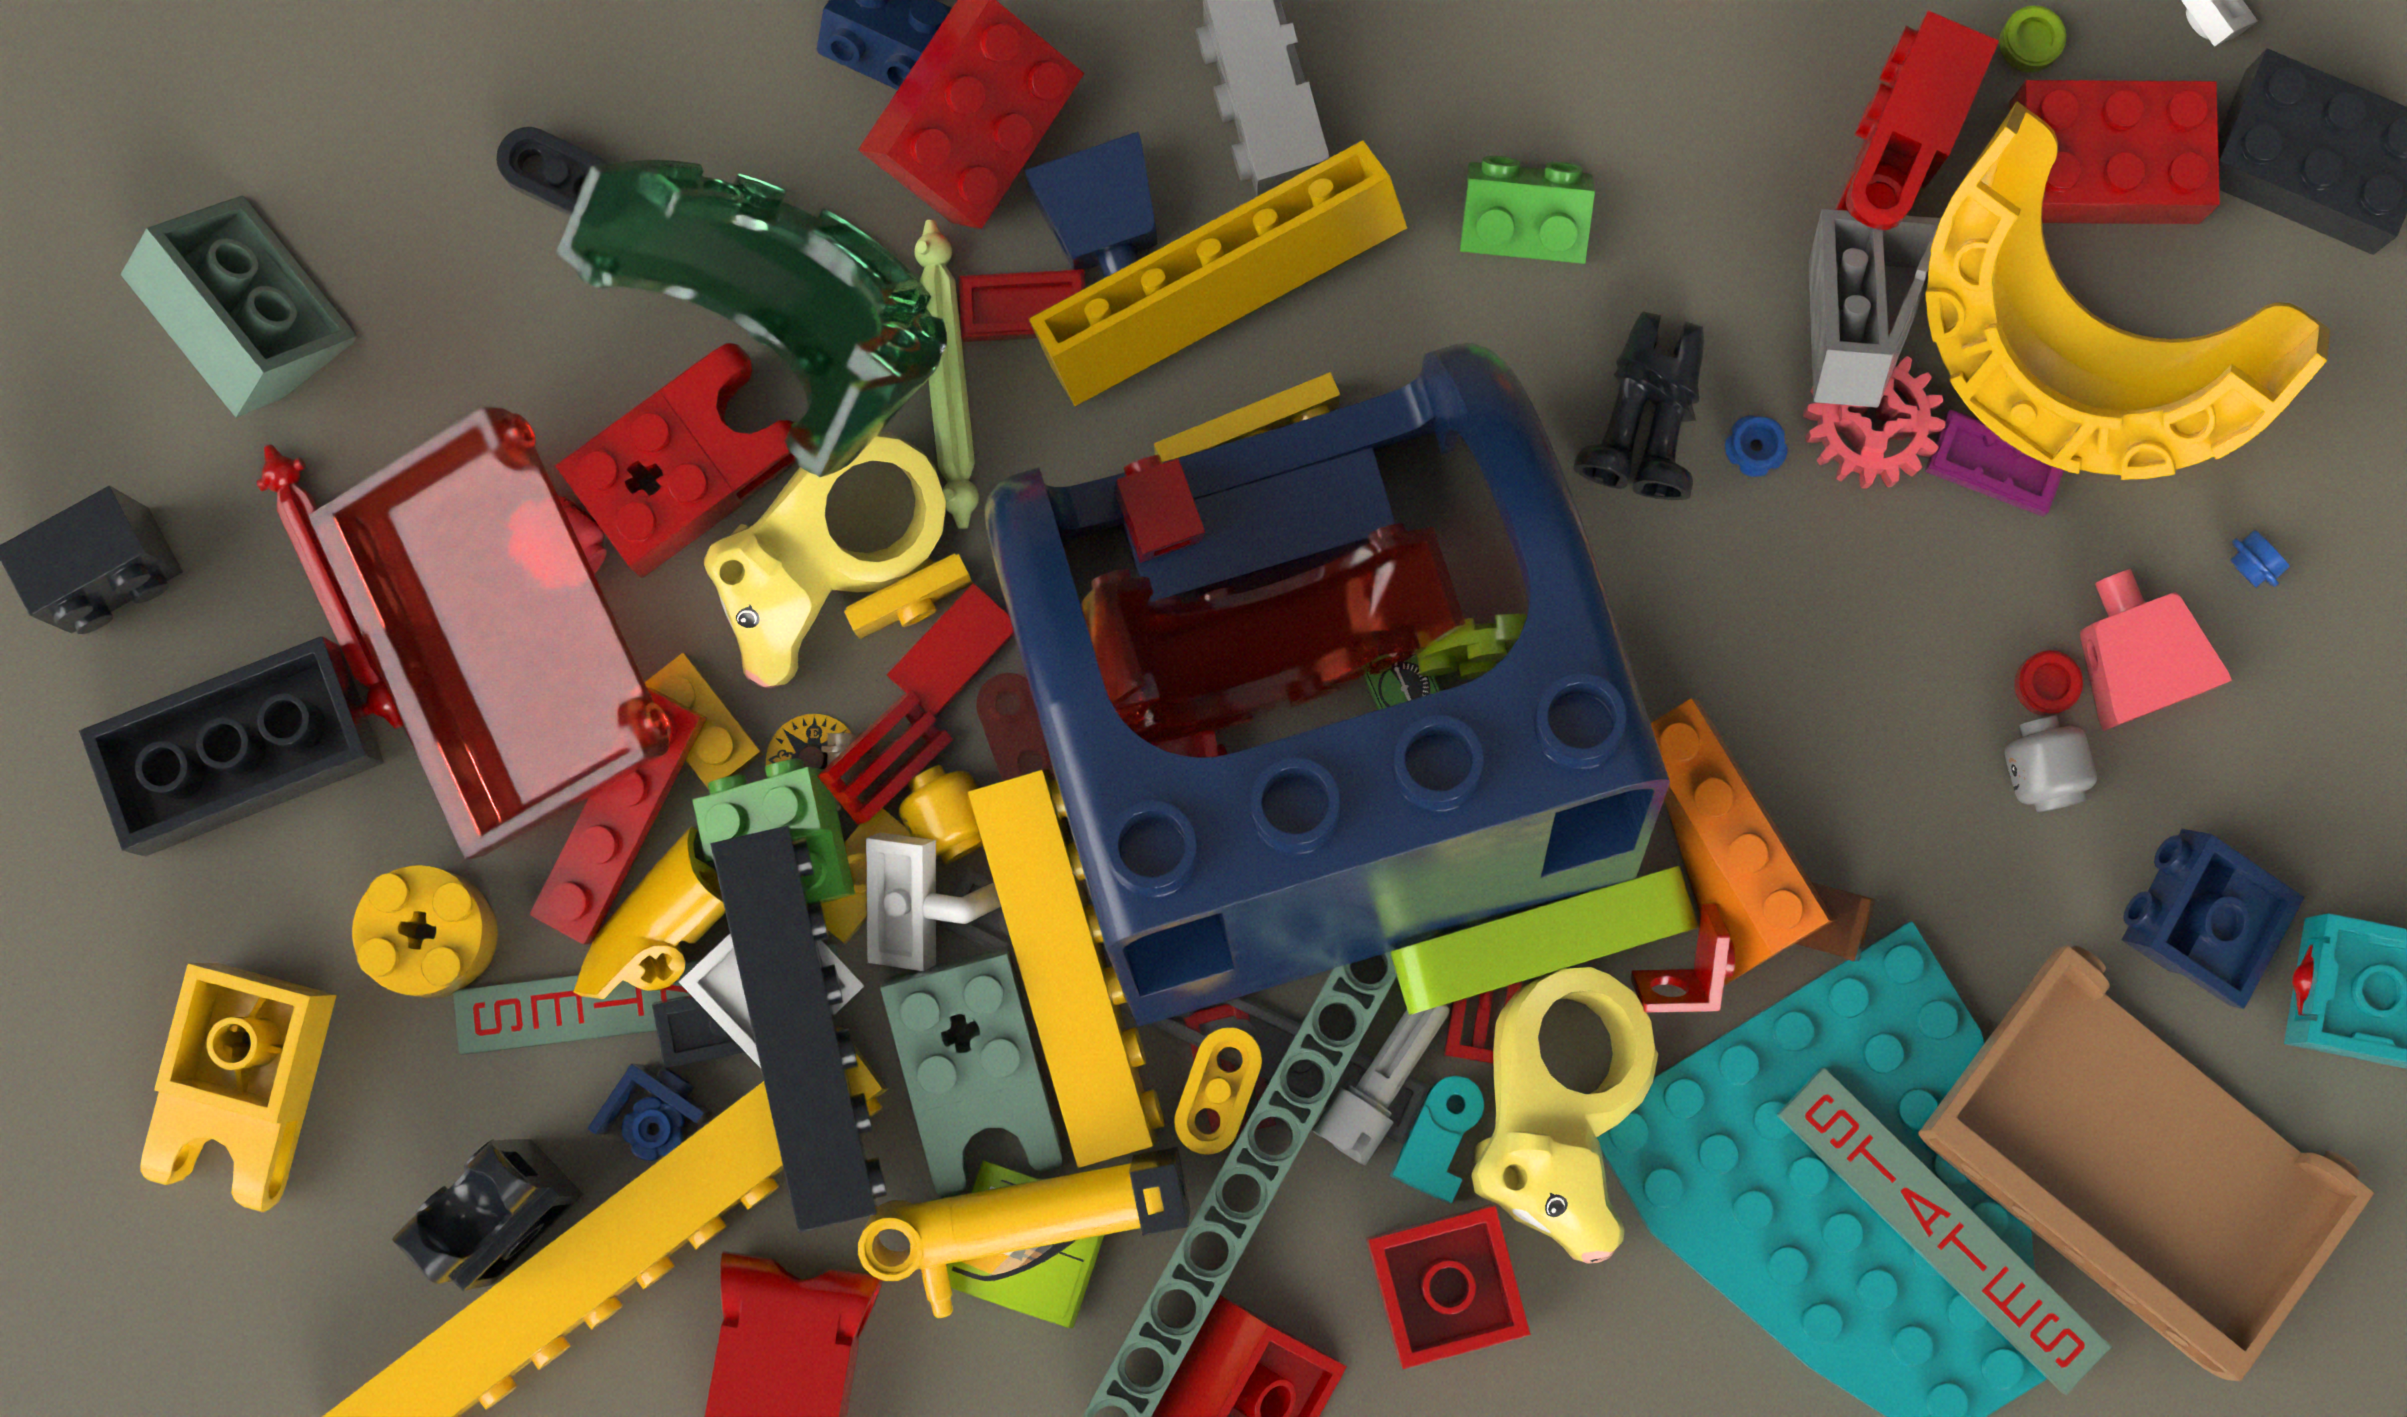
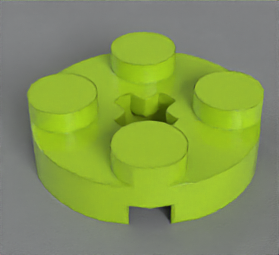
(1472, 647)

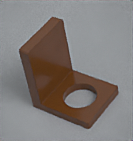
(1850, 925)

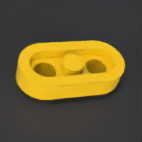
(1219, 1090)

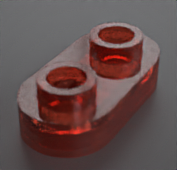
(1011, 734)

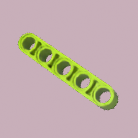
(1543, 940)

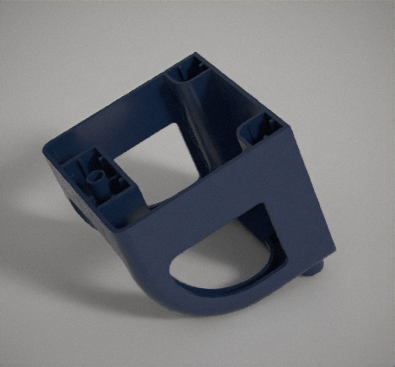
(1372, 825)

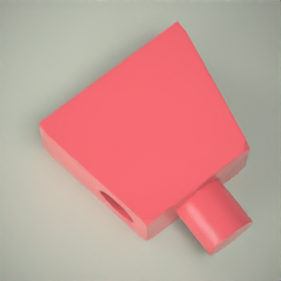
(2145, 653)

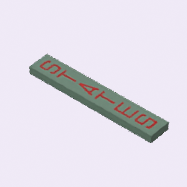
(552, 1013)
(1944, 1231)

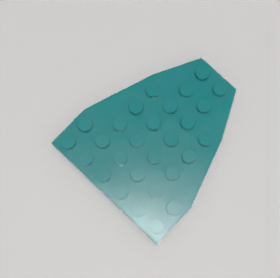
(1789, 1235)

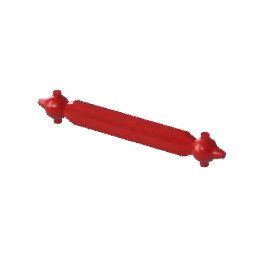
(294, 505)

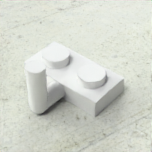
(905, 902)

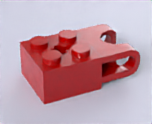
(1914, 117)
(687, 440)

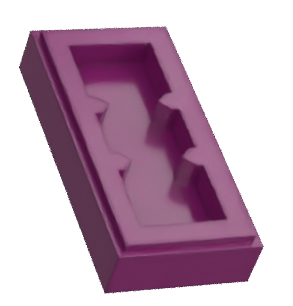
(1987, 464)

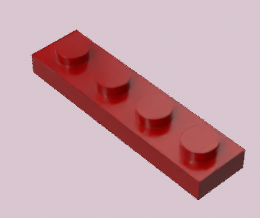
(612, 833)

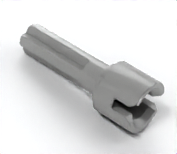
(1359, 1115)

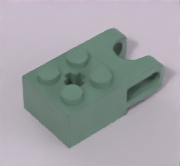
(972, 1083)

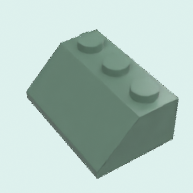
(236, 303)

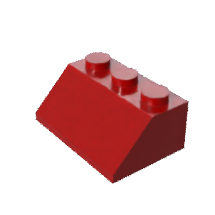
(1249, 1370)

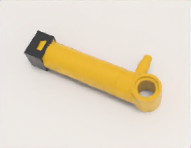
(1024, 1216)

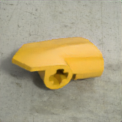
(642, 937)

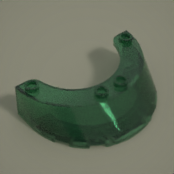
(800, 283)

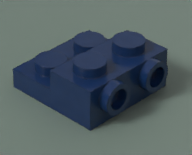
(2211, 916)

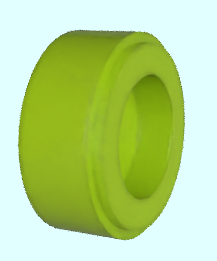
(2032, 39)

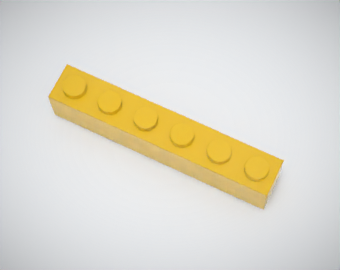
(1219, 272)
(1065, 969)

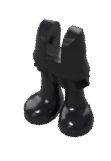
(1672, 388)

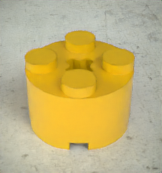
(416, 896)

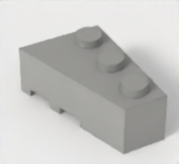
(1863, 302)

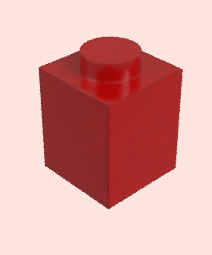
(1158, 507)

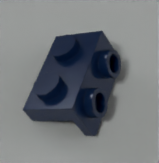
(879, 35)

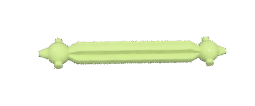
(948, 381)

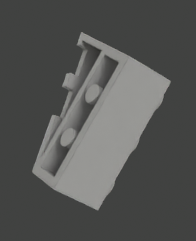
(1262, 90)

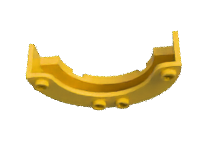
(2064, 378)

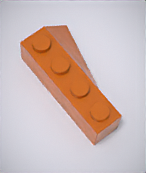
(1733, 843)

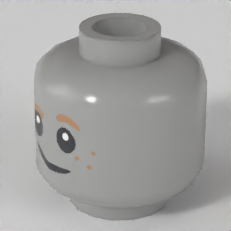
(2050, 765)

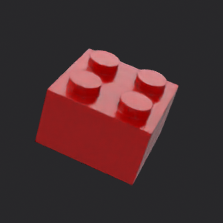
(1447, 1286)

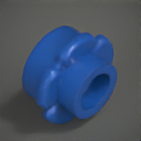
(1765, 431)
(2258, 560)
(636, 1124)

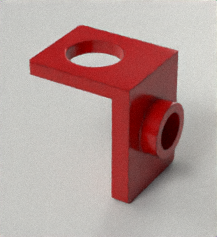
(1702, 984)

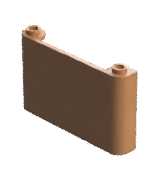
(2143, 1168)

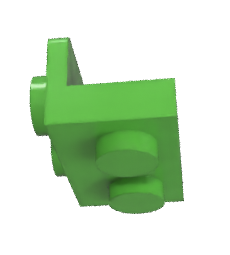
(1527, 210)

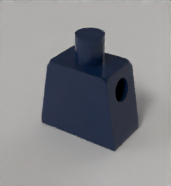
(1097, 204)

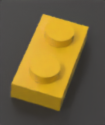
(722, 744)

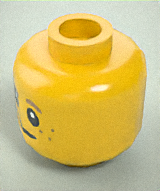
(942, 812)

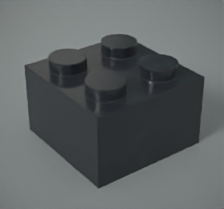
(89, 562)

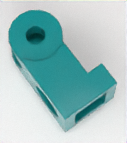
(1443, 1118)

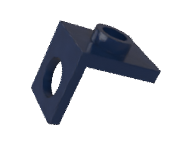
(665, 1085)

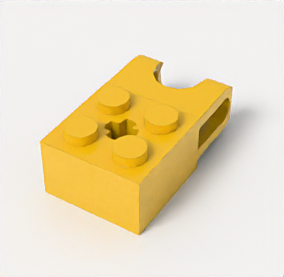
(235, 1091)

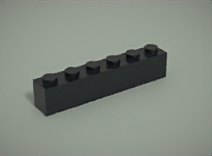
(796, 1029)

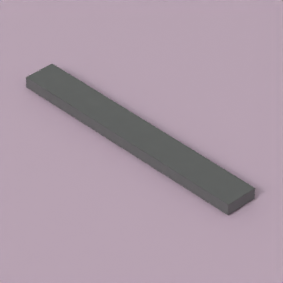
(1269, 1028)

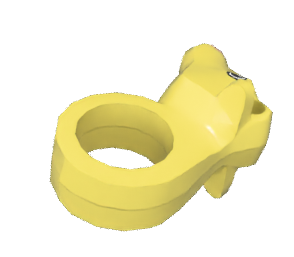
(787, 563)
(1545, 1143)

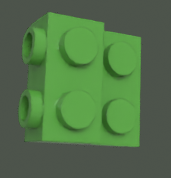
(786, 797)

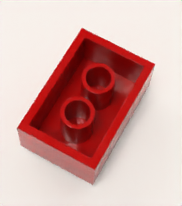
(971, 111)
(2128, 150)

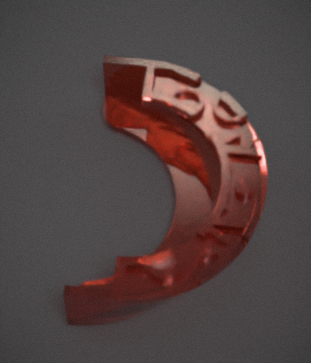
(1230, 654)

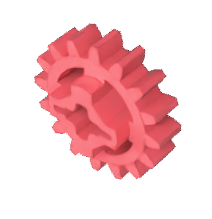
(1902, 422)

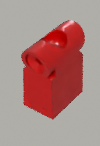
(787, 1340)

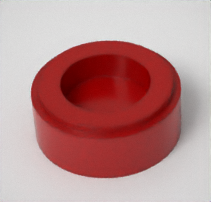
(2048, 683)

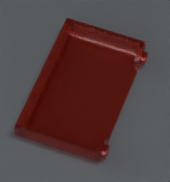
(490, 630)

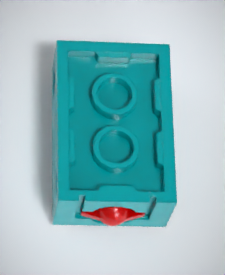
(2350, 990)

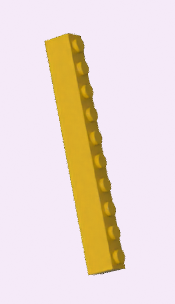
(591, 1265)

